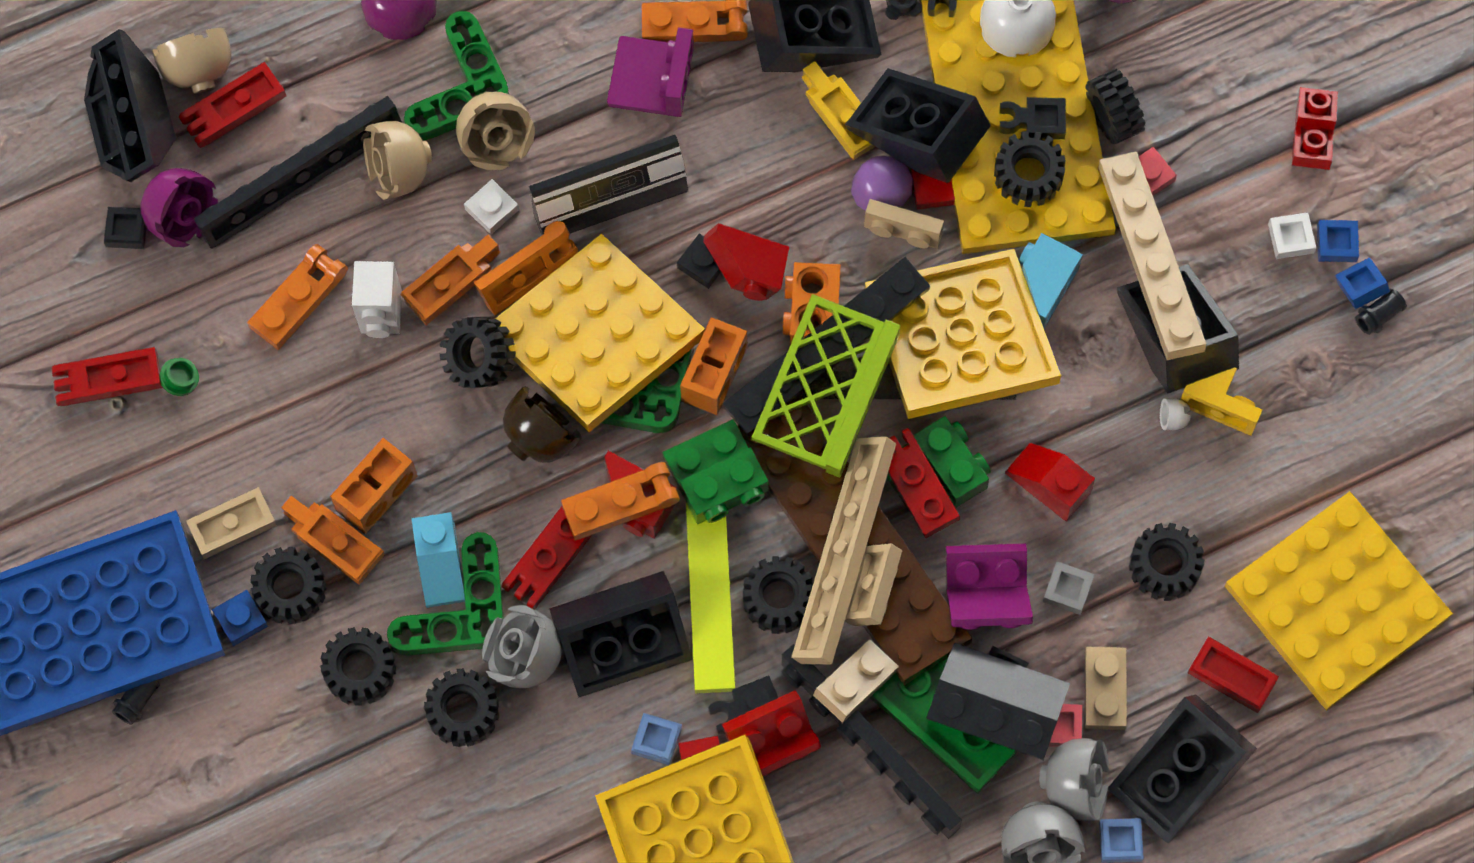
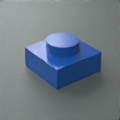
(1337, 241)
(1362, 283)
(240, 617)

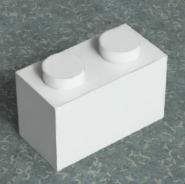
(376, 298)

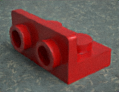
(776, 732)

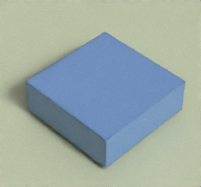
(656, 739)
(1121, 840)

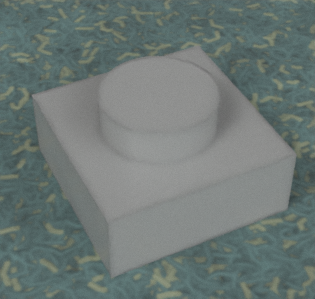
(1068, 588)

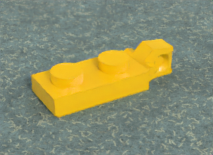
(835, 105)

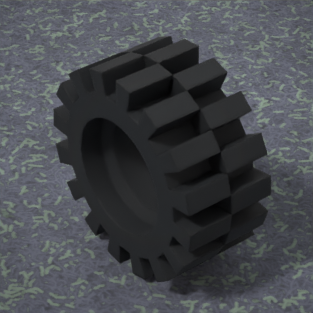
(1115, 106)
(1029, 148)
(459, 354)
(281, 563)
(772, 572)
(1166, 584)
(353, 643)
(457, 684)

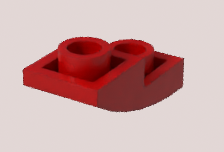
(1314, 128)

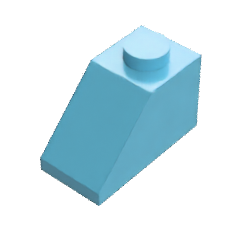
(1048, 273)
(438, 559)

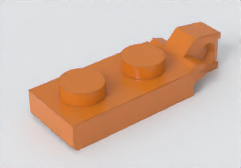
(449, 279)
(333, 539)

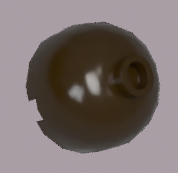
(537, 428)

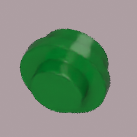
(179, 376)

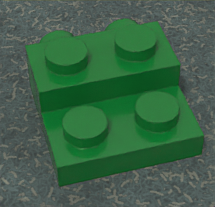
(953, 463)
(716, 472)

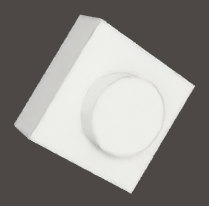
(491, 206)
(1292, 235)

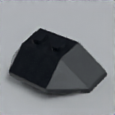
(127, 108)

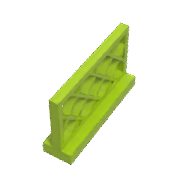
(859, 397)

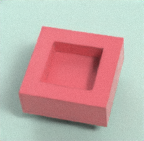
(1156, 170)
(1068, 725)

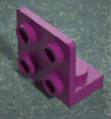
(652, 74)
(988, 585)

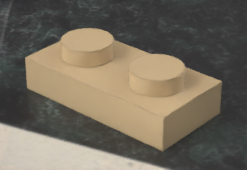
(916, 228)
(231, 523)
(873, 585)
(855, 680)
(1105, 688)

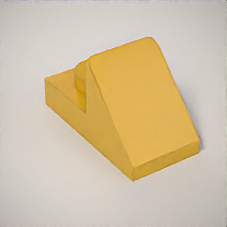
(1211, 400)

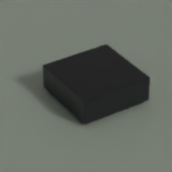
(125, 228)

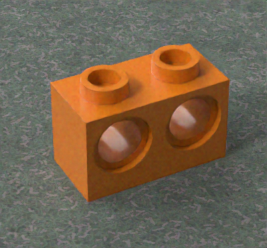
(825, 276)
(714, 366)
(374, 485)

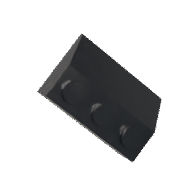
(621, 634)
(998, 701)

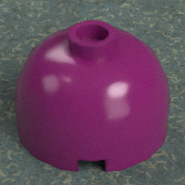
(398, 17)
(173, 202)

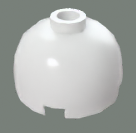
(1017, 25)

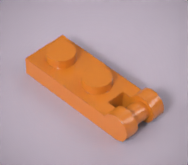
(662, 20)
(526, 268)
(297, 297)
(619, 501)

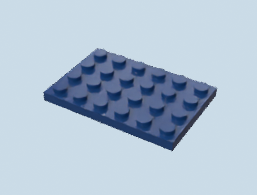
(100, 621)

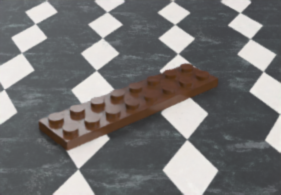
(917, 618)

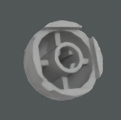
(522, 648)
(1076, 778)
(1041, 836)

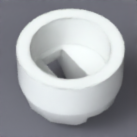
(1173, 414)

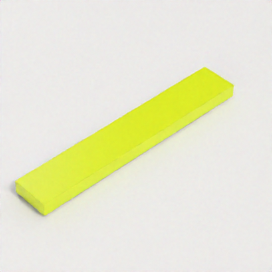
(710, 605)

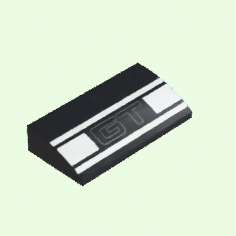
(611, 186)

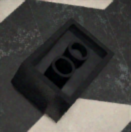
(807, 31)
(920, 123)
(1220, 336)
(1181, 767)

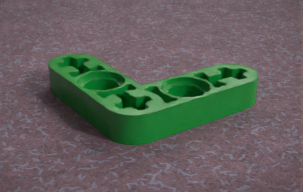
(477, 79)
(655, 396)
(464, 620)

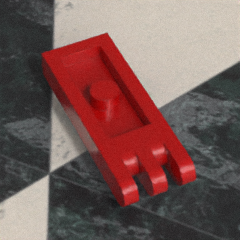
(232, 105)
(107, 376)
(920, 487)
(545, 560)

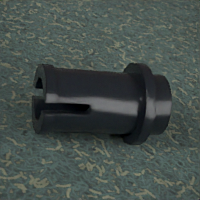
(1373, 317)
(133, 701)

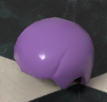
(882, 180)

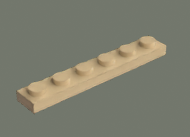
(1152, 256)
(843, 551)

